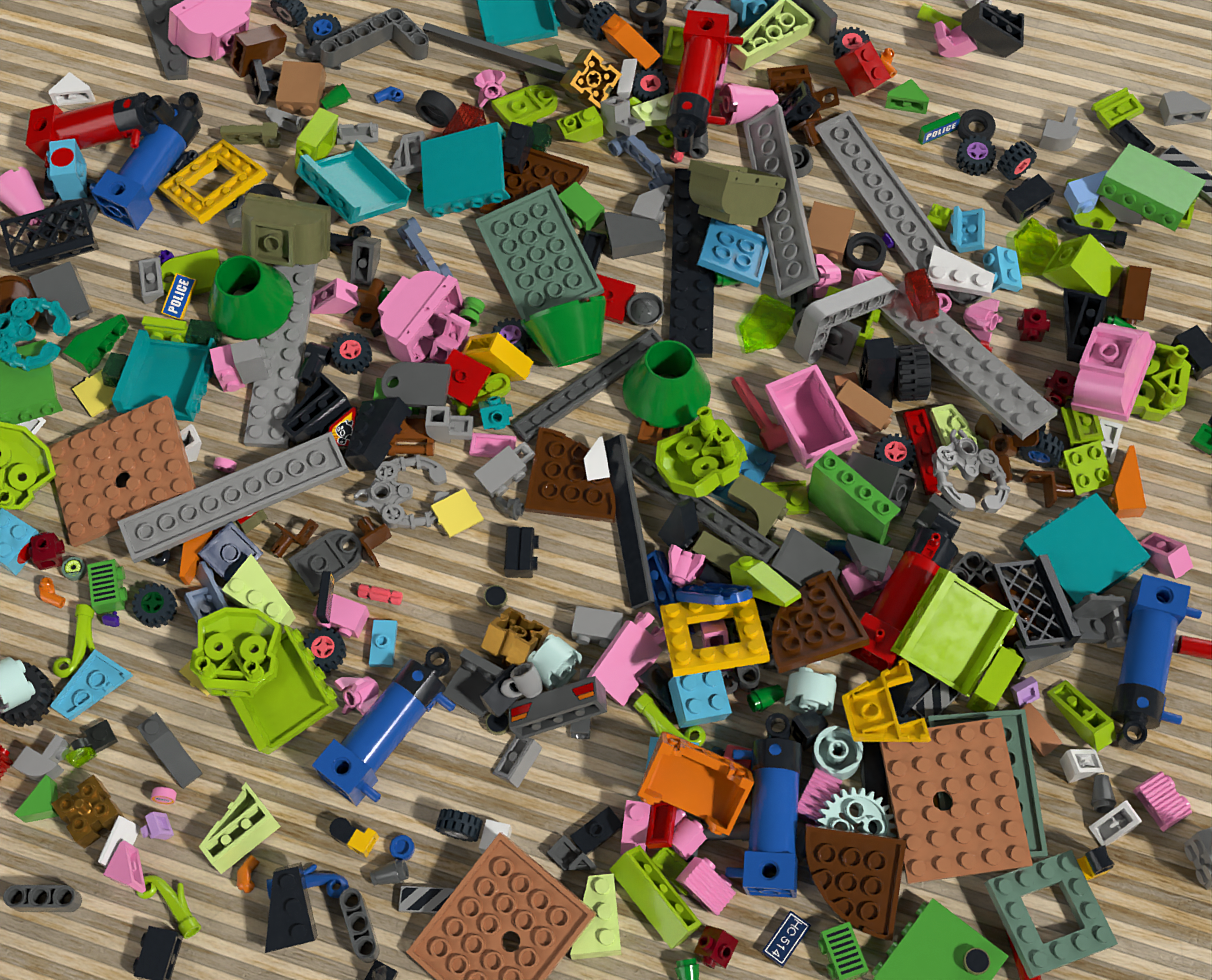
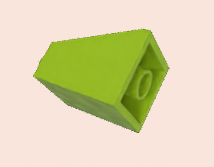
(1083, 266)

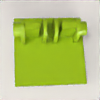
(1087, 467)

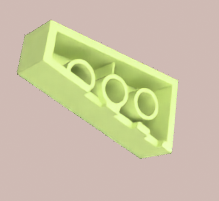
(774, 31)

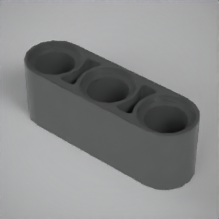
(31, 897)
(351, 916)

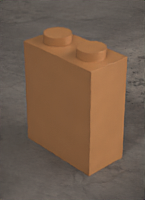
(301, 87)
(830, 230)
(863, 407)

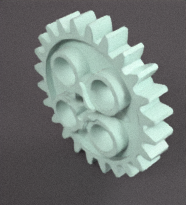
(868, 811)

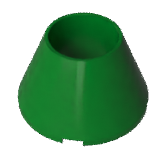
(253, 313)
(569, 330)
(665, 400)

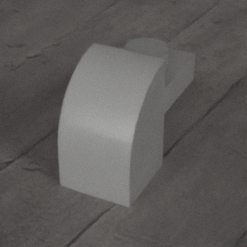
(617, 117)
(1059, 135)
(443, 426)
(38, 765)

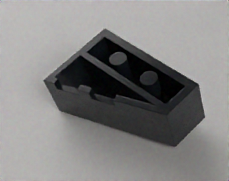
(994, 28)
(1081, 314)
(878, 368)
(316, 411)
(374, 430)
(290, 910)

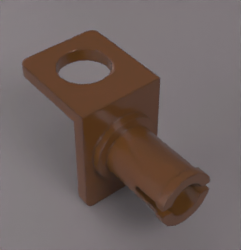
(820, 94)
(809, 129)
(369, 303)
(1050, 487)
(373, 537)
(288, 538)

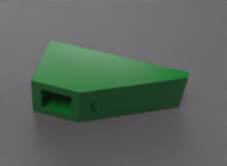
(92, 345)

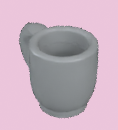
(525, 679)

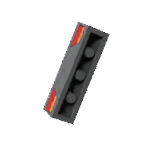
(557, 708)

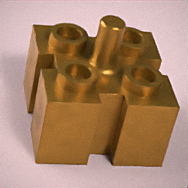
(590, 78)
(514, 637)
(87, 811)

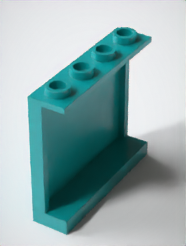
(517, 20)
(463, 170)
(355, 183)
(162, 370)
(1087, 548)

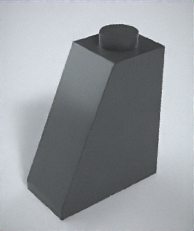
(632, 235)
(1039, 657)

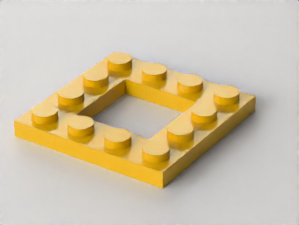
(245, 172)
(686, 661)

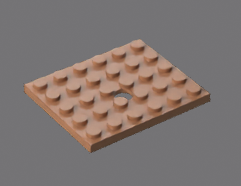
(137, 442)
(985, 821)
(501, 895)

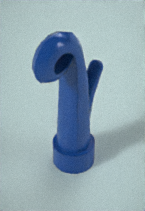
(319, 879)

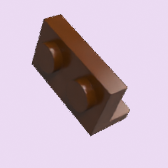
(787, 78)

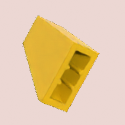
(499, 355)

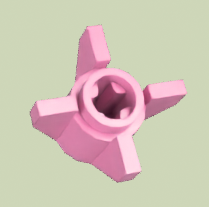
(490, 85)
(828, 275)
(981, 318)
(684, 565)
(358, 693)

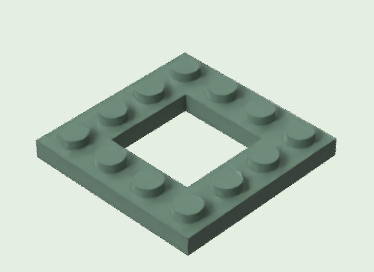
(1034, 955)

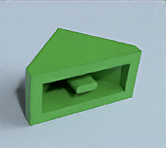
(907, 98)
(38, 803)

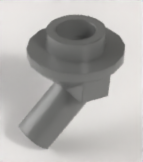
(512, 507)

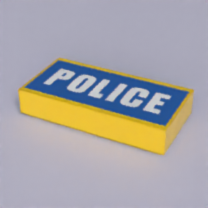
(179, 297)

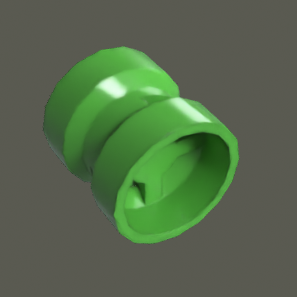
(472, 309)

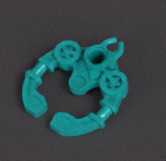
(15, 329)

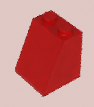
(862, 68)

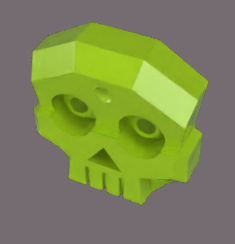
(1164, 383)
(701, 446)
(22, 455)
(238, 633)

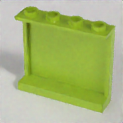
(954, 632)
(290, 700)

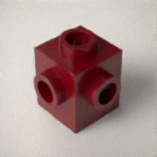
(1033, 325)
(1059, 387)
(46, 550)
(715, 947)

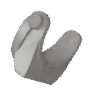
(279, 116)

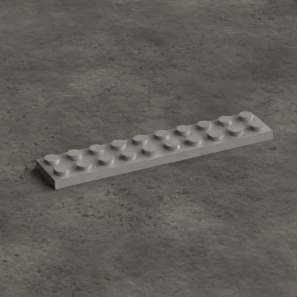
(880, 190)
(786, 224)
(972, 367)
(276, 396)
(232, 497)

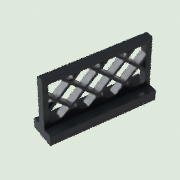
(52, 253)
(1052, 600)

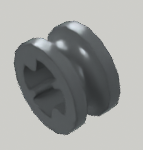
(728, 674)

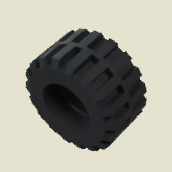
(912, 373)
(39, 702)

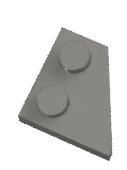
(409, 154)

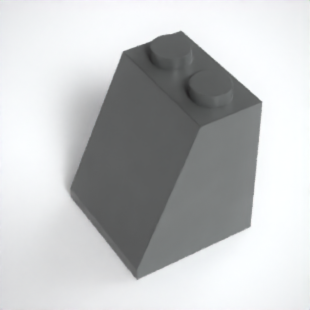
(65, 286)
(888, 479)
(803, 560)

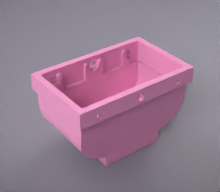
(207, 26)
(417, 312)
(1112, 371)
(810, 416)

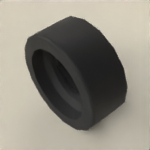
(570, 17)
(652, 18)
(435, 108)
(868, 239)

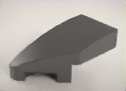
(568, 856)

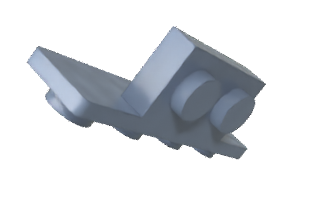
(207, 599)

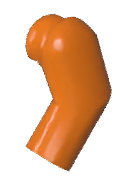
(886, 58)
(48, 595)
(244, 874)

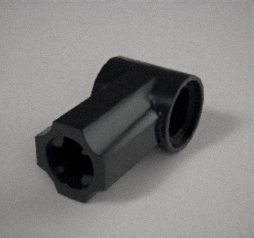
(316, 358)

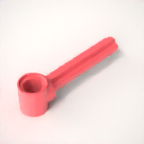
(771, 434)

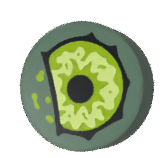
(74, 568)

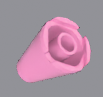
(744, 102)
(20, 193)

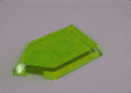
(1034, 248)
(766, 324)

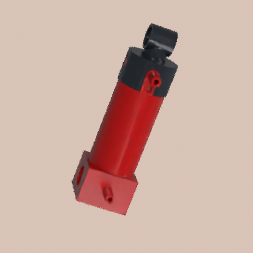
(705, 48)
(98, 124)
(904, 589)

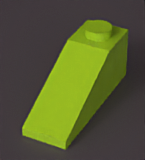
(764, 581)
(1083, 715)

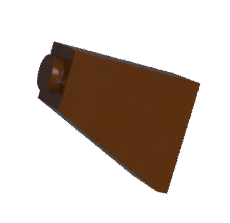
(256, 43)
(1133, 293)

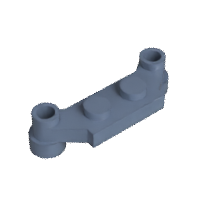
(644, 157)
(409, 233)

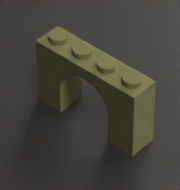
(763, 504)

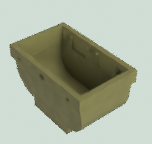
(733, 191)
(285, 230)

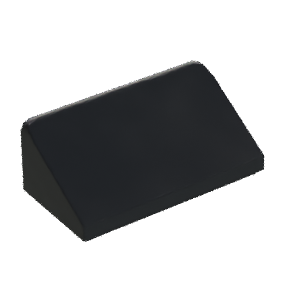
(492, 697)

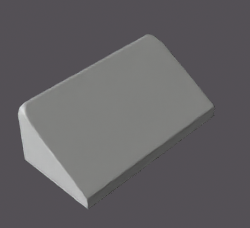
(151, 279)
(517, 760)

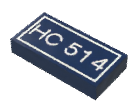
(786, 939)

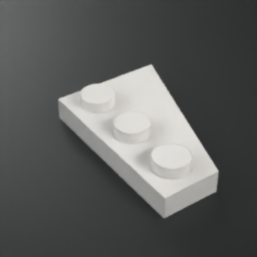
(959, 275)

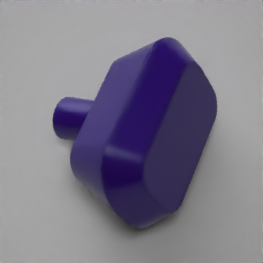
(888, 240)
(165, 255)
(111, 619)

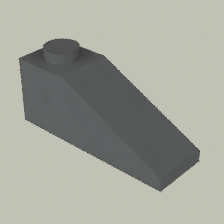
(169, 750)

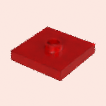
(617, 296)
(466, 377)

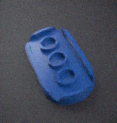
(714, 593)

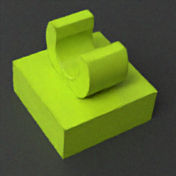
(939, 216)

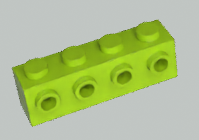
(655, 896)

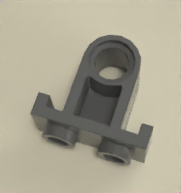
(936, 504)

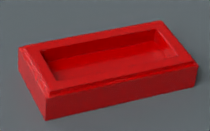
(661, 825)

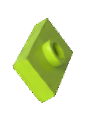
(670, 866)

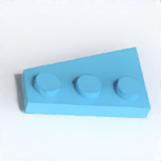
(89, 684)

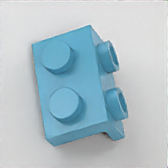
(968, 229)
(1005, 266)

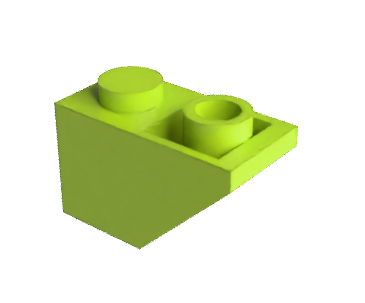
(582, 126)

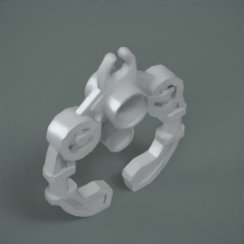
(969, 461)
(397, 493)

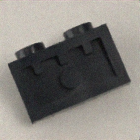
(798, 106)

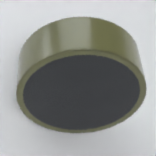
(495, 597)
(497, 725)
(976, 961)

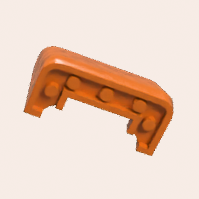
(696, 782)

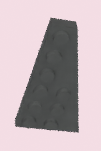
(173, 58)

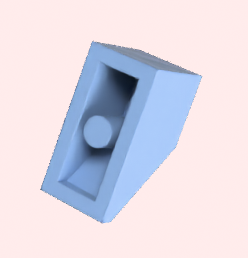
(1082, 193)

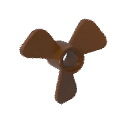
(987, 429)

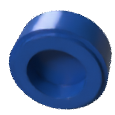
(402, 847)

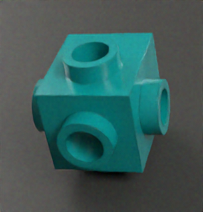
(495, 413)

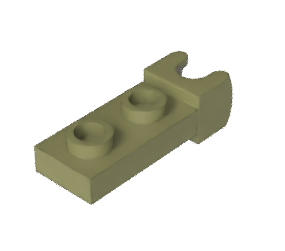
(252, 134)

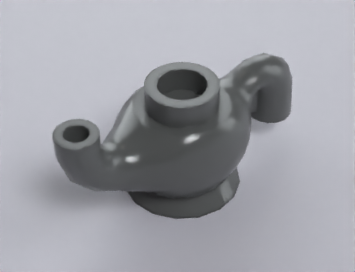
(312, 53)

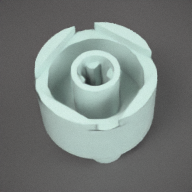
(555, 662)
(13, 684)
(811, 691)
(841, 741)

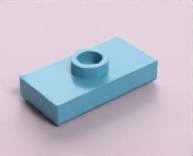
(383, 643)

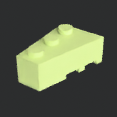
(254, 590)
(239, 830)
(602, 934)

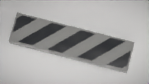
(1177, 158)
(935, 700)
(423, 899)

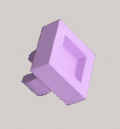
(1025, 691)
(157, 826)

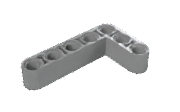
(839, 308)

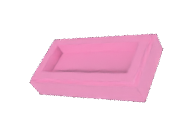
(490, 444)

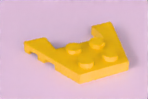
(872, 711)

